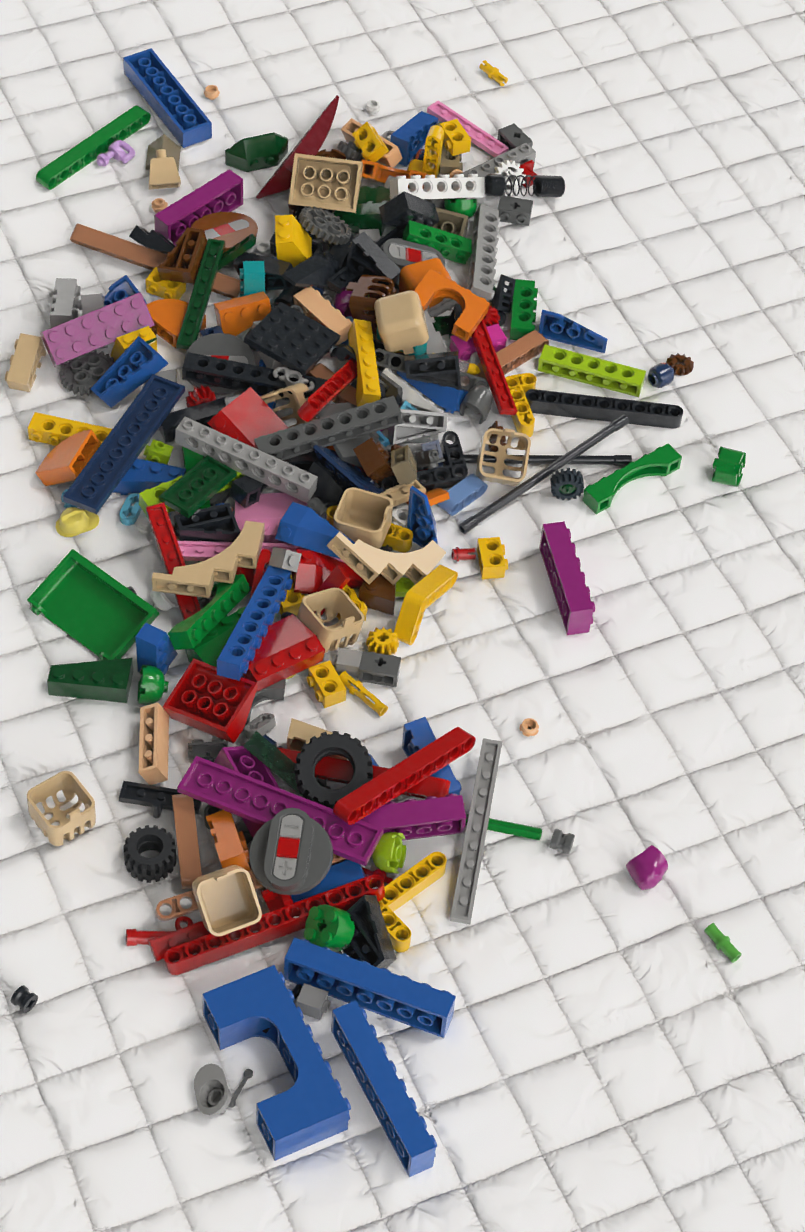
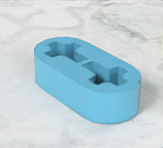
(128, 508)

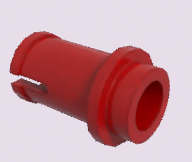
(463, 554)

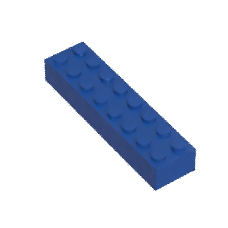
(167, 98)
(370, 986)
(383, 1088)

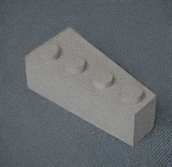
(64, 301)

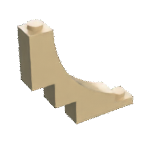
(371, 561)
(199, 577)

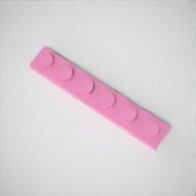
(477, 135)

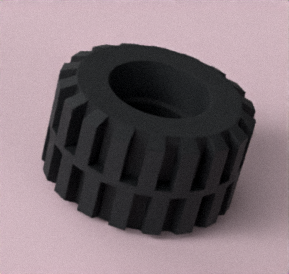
(153, 867)

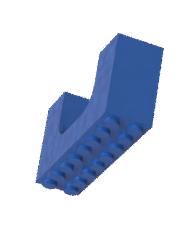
(314, 1104)

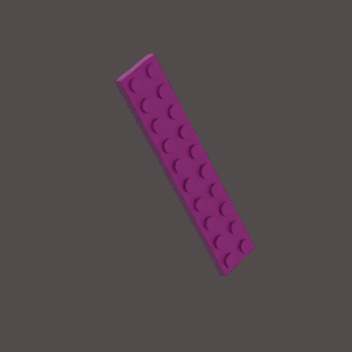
(262, 801)

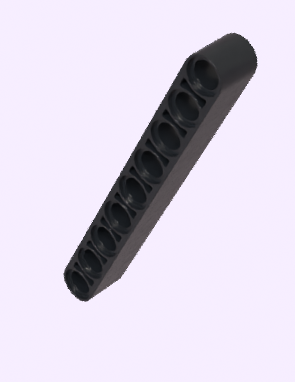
(604, 408)

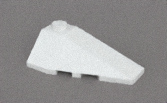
(410, 393)

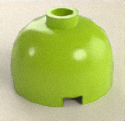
(390, 852)

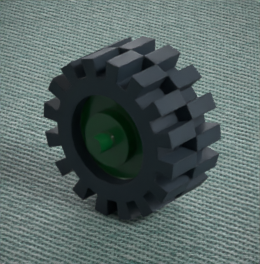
(567, 484)

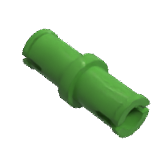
(723, 942)

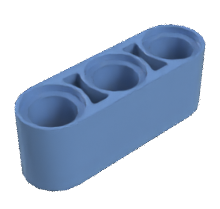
(463, 494)

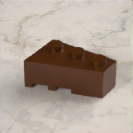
(185, 258)
(374, 460)
(378, 595)

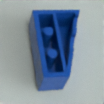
(154, 648)

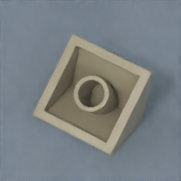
(166, 143)
(452, 222)

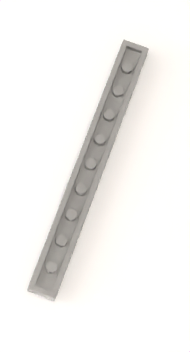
(476, 832)

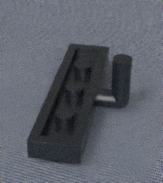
(151, 796)

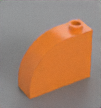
(169, 317)
(68, 458)

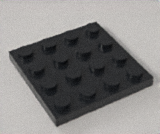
(292, 338)

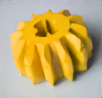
(382, 641)

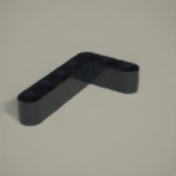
(447, 471)

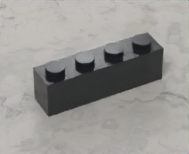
(200, 413)

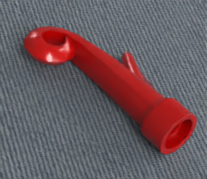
(136, 937)

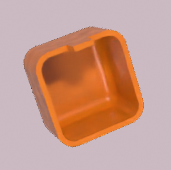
(413, 274)

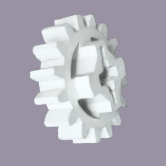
(503, 169)

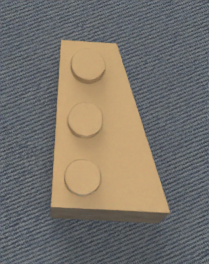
(25, 362)
(301, 733)

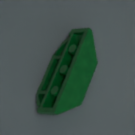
(257, 152)

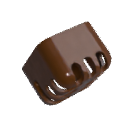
(358, 302)

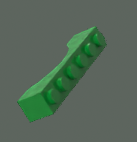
(657, 463)
(193, 629)

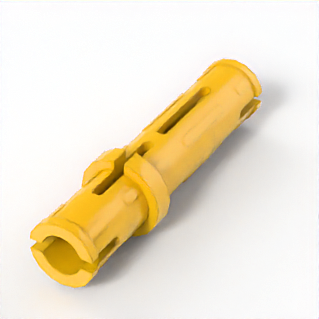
(378, 707)

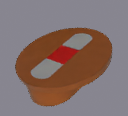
(227, 226)

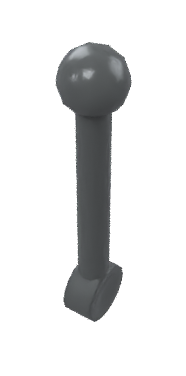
(248, 1073)

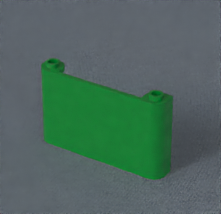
(92, 607)

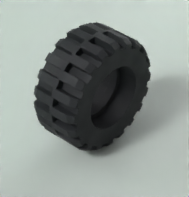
(326, 746)

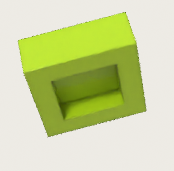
(403, 586)

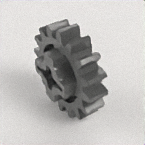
(351, 151)

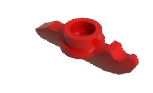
(378, 872)

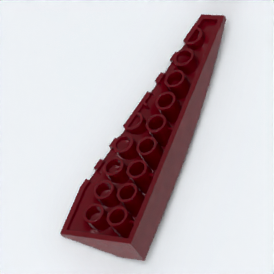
(308, 145)

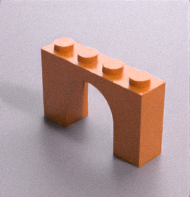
(380, 173)
(473, 307)

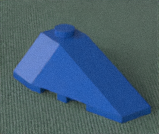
(564, 330)

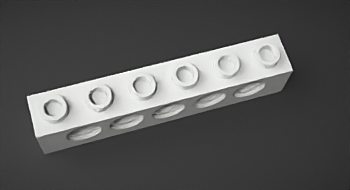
(474, 189)

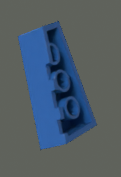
(413, 135)
(129, 372)
(146, 475)
(417, 736)
(337, 876)

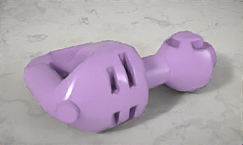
(117, 153)

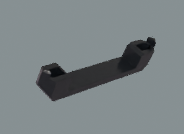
(344, 352)

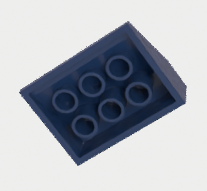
(344, 471)

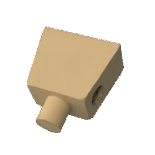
(163, 172)

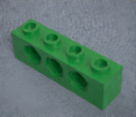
(448, 244)
(522, 309)

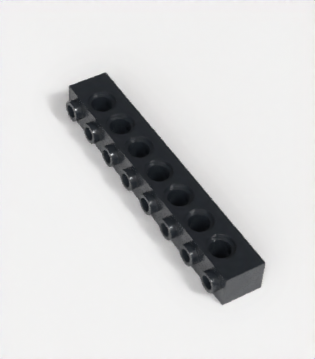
(238, 375)

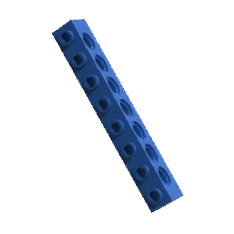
(254, 623)

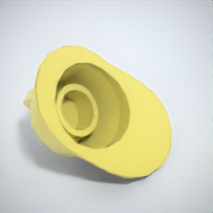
(76, 521)

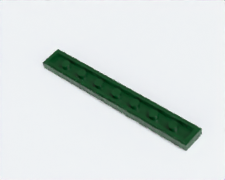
(201, 293)

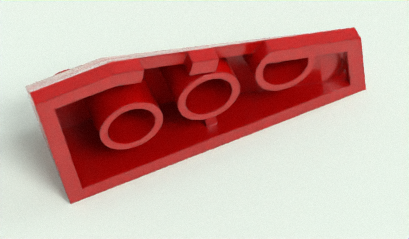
(314, 570)

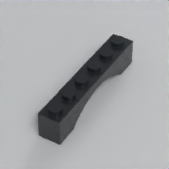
(248, 490)

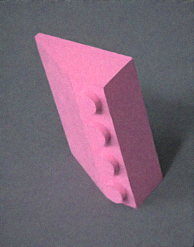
(268, 511)

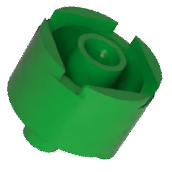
(729, 466)
(329, 927)

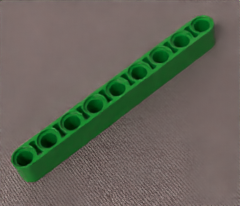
(91, 147)

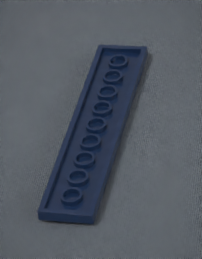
(124, 444)

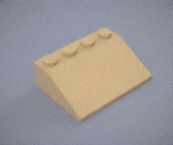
(325, 183)

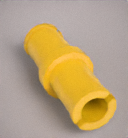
(493, 73)

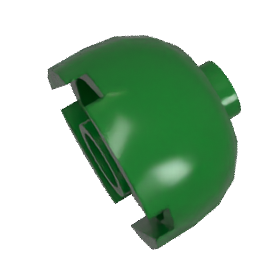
(461, 206)
(151, 685)

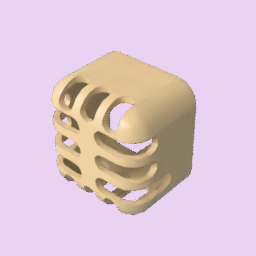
(296, 400)
(497, 477)
(334, 602)
(70, 787)

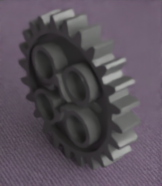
(325, 225)
(84, 371)

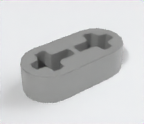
(261, 724)

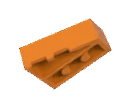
(240, 313)
(229, 843)

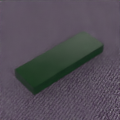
(237, 250)

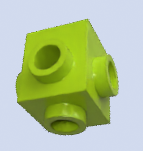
(158, 452)

